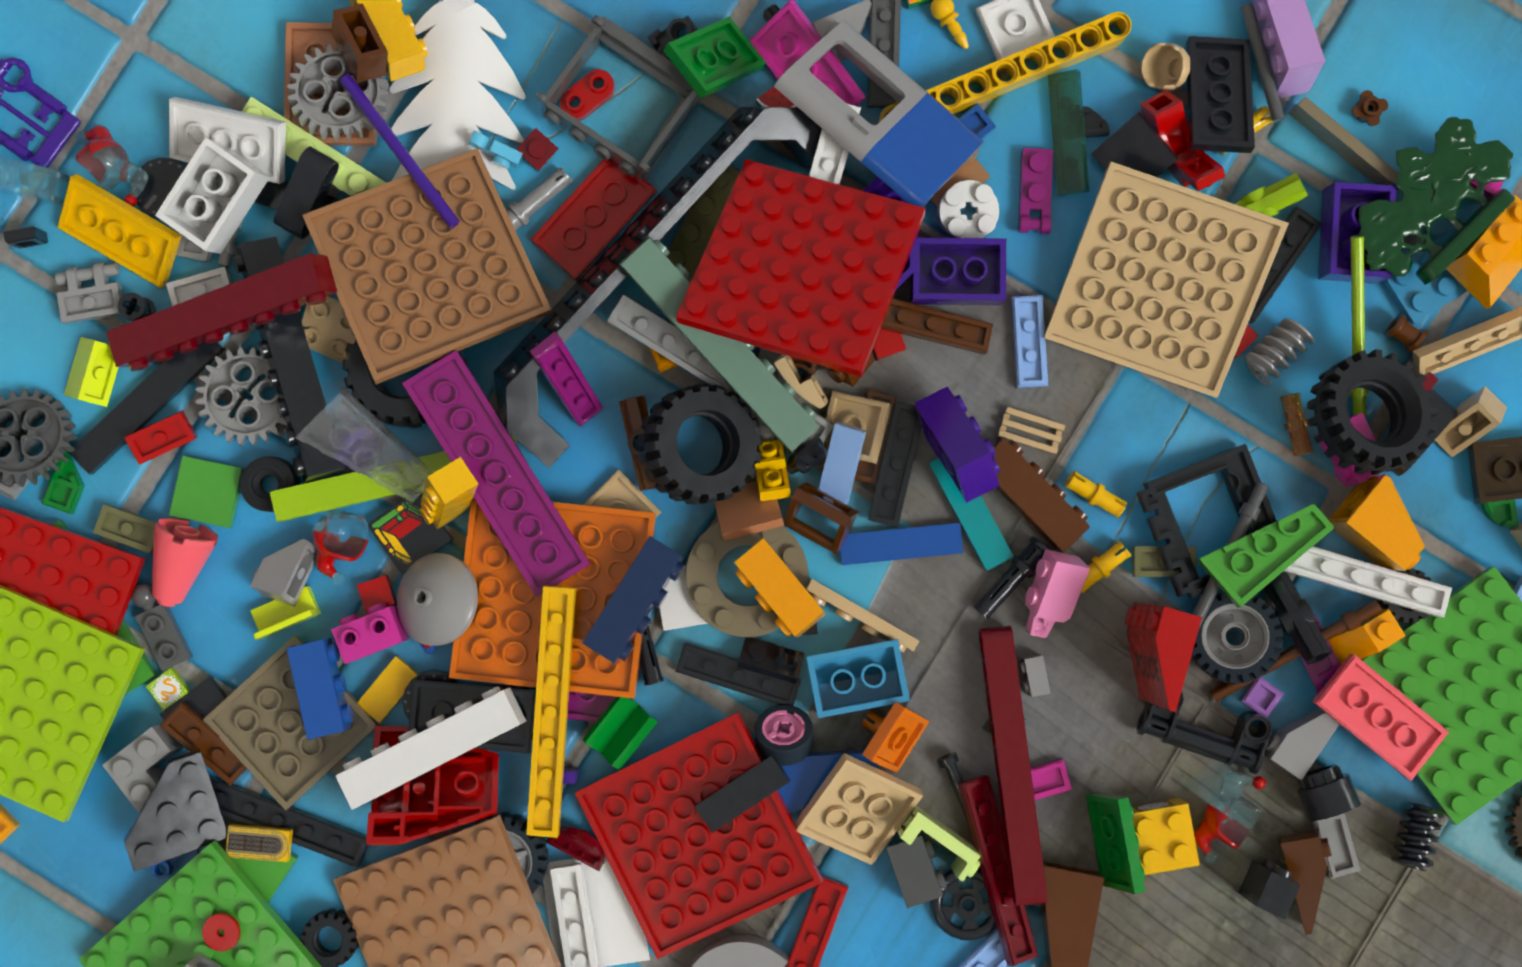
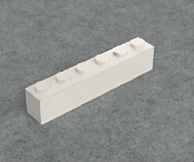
(430, 748)

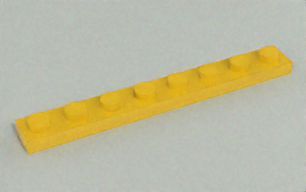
(551, 711)

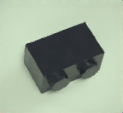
(1269, 887)

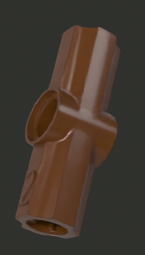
(633, 414)

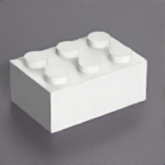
(212, 196)

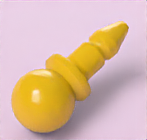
(944, 12)

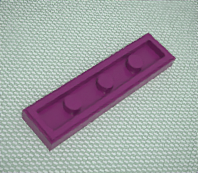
(566, 379)

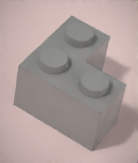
(138, 764)

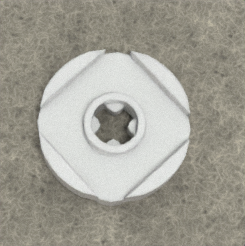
(980, 197)

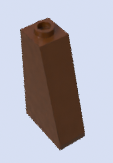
(1070, 914)

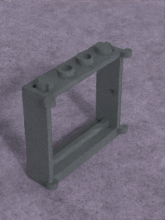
(642, 57)

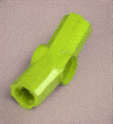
(1275, 197)

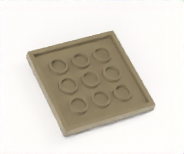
(268, 735)

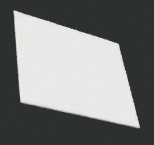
(614, 924)

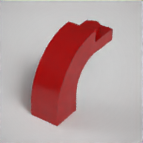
(1168, 118)

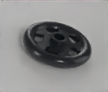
(943, 914)

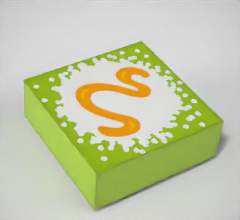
(168, 688)

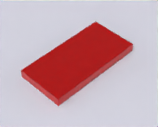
(592, 217)

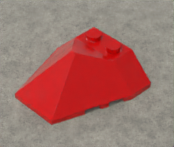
(436, 800)

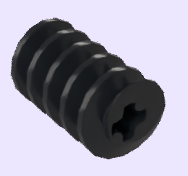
(1418, 836)

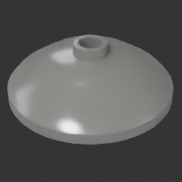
(448, 602)

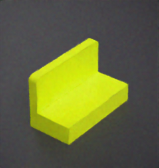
(92, 373)
(278, 616)

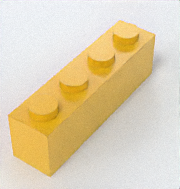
(397, 34)
(447, 493)

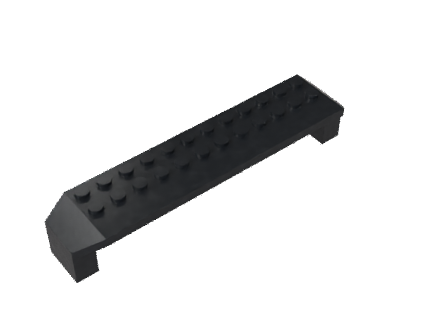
(517, 374)

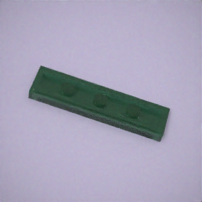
(1068, 132)

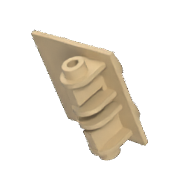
(328, 329)

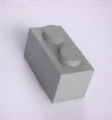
(1035, 675)

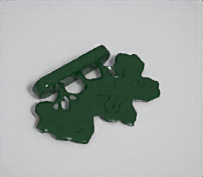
(1434, 190)

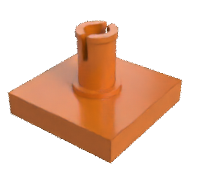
(893, 736)

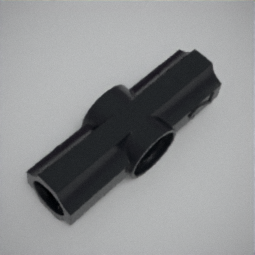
(1297, 619)

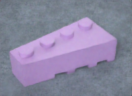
(1289, 44)

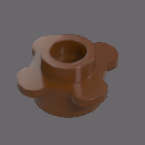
(1362, 113)

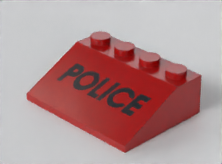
(1160, 651)

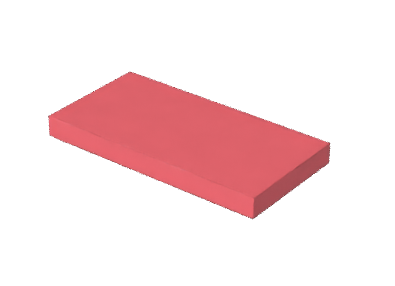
(1380, 716)

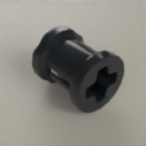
(135, 299)

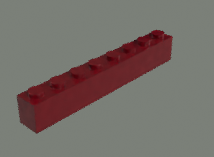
(222, 312)

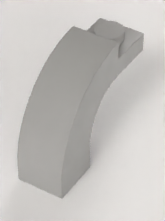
(740, 952)

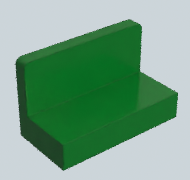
(620, 730)

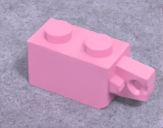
(1054, 591)

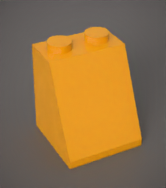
(1379, 525)

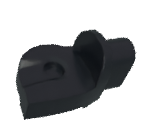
(807, 455)

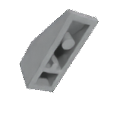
(1300, 743)

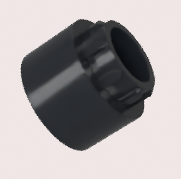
(1327, 793)

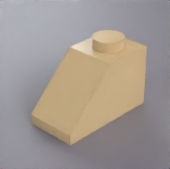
(1474, 419)

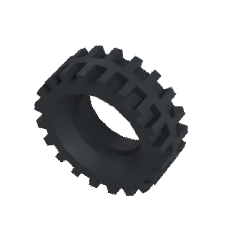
(1401, 394)

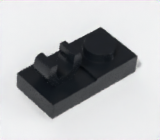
(770, 660)

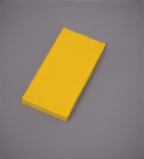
(119, 231)

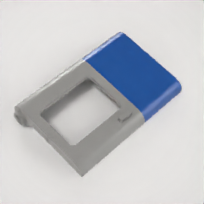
(911, 147)

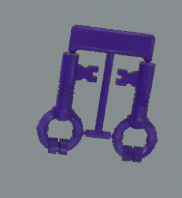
(59, 135)

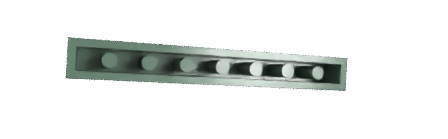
(730, 358)

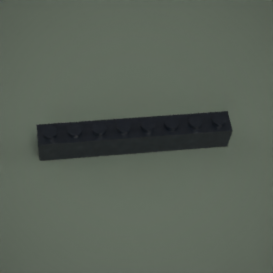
(290, 367)

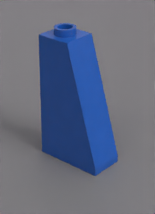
(810, 774)

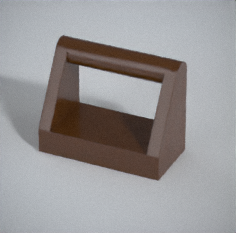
(826, 506)

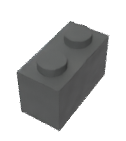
(916, 871)

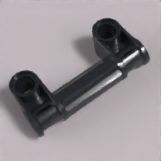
(1207, 742)

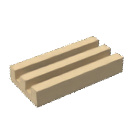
(1055, 438)

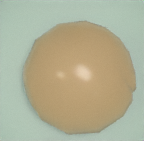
(1165, 66)

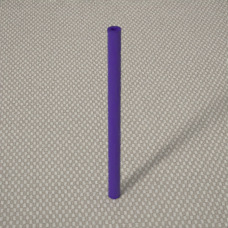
(399, 151)

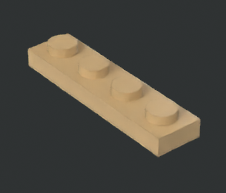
(1468, 343)
(848, 610)

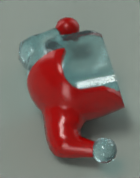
(110, 162)
(339, 537)
(1229, 815)

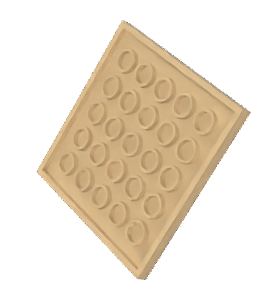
(1164, 279)

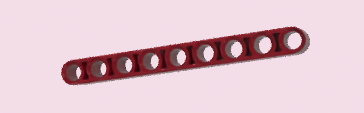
(1012, 766)

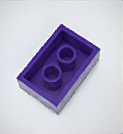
(1341, 222)
(959, 271)
(958, 443)

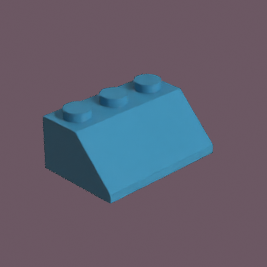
(857, 678)

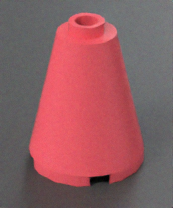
(178, 558)

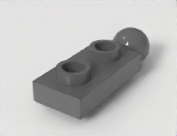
(160, 629)

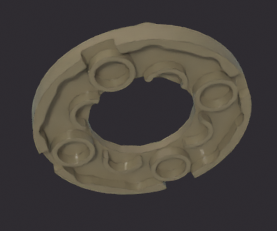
(709, 599)

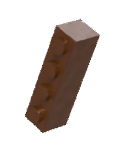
(1037, 500)

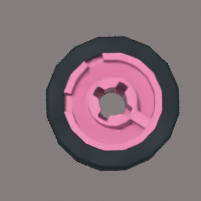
(772, 736)

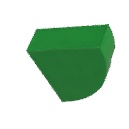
(1501, 512)

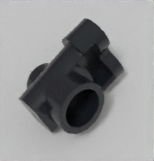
(661, 38)

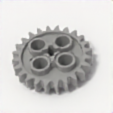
(314, 79)
(225, 380)

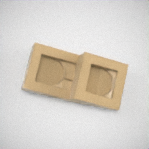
(807, 387)

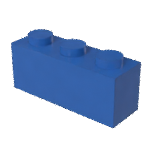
(320, 688)

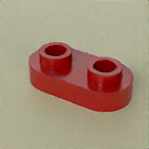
(590, 97)

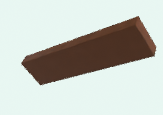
(938, 326)

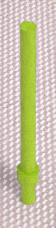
(1358, 315)

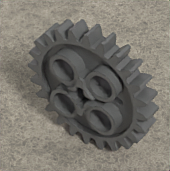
(51, 435)

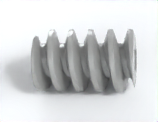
(1276, 348)

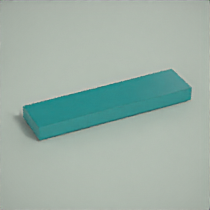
(975, 521)

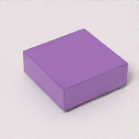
(1261, 697)

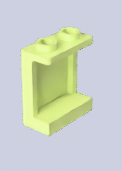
(967, 860)

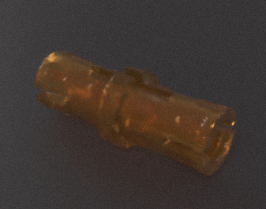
(1296, 424)

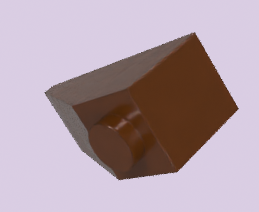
(1307, 860)

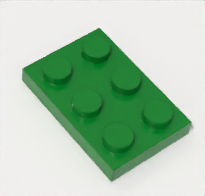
(714, 57)
(1116, 842)

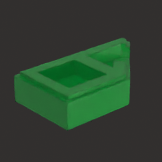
(64, 487)

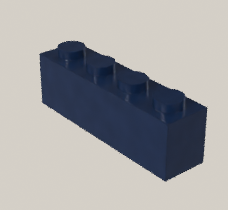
(633, 600)

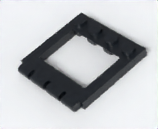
(1240, 479)

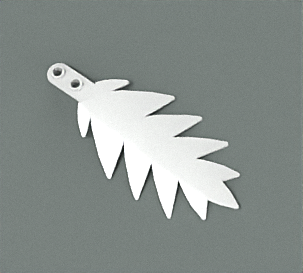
(454, 99)

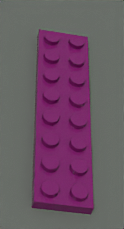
(506, 483)

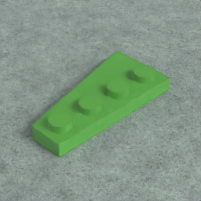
(1260, 557)

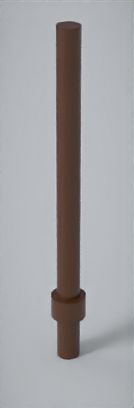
(1348, 621)

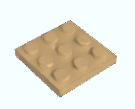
(858, 809)

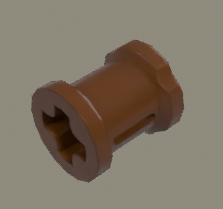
(1405, 333)

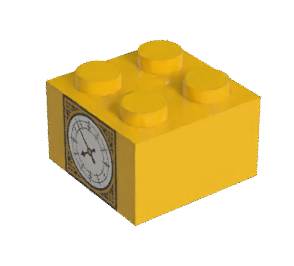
(1165, 836)

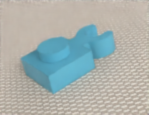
(502, 154)

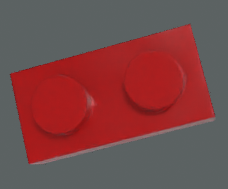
(160, 437)

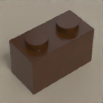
(359, 42)

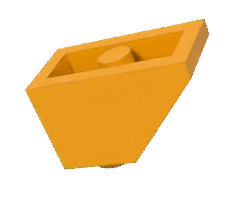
(1370, 638)

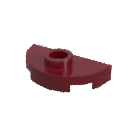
(579, 845)

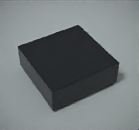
(26, 237)

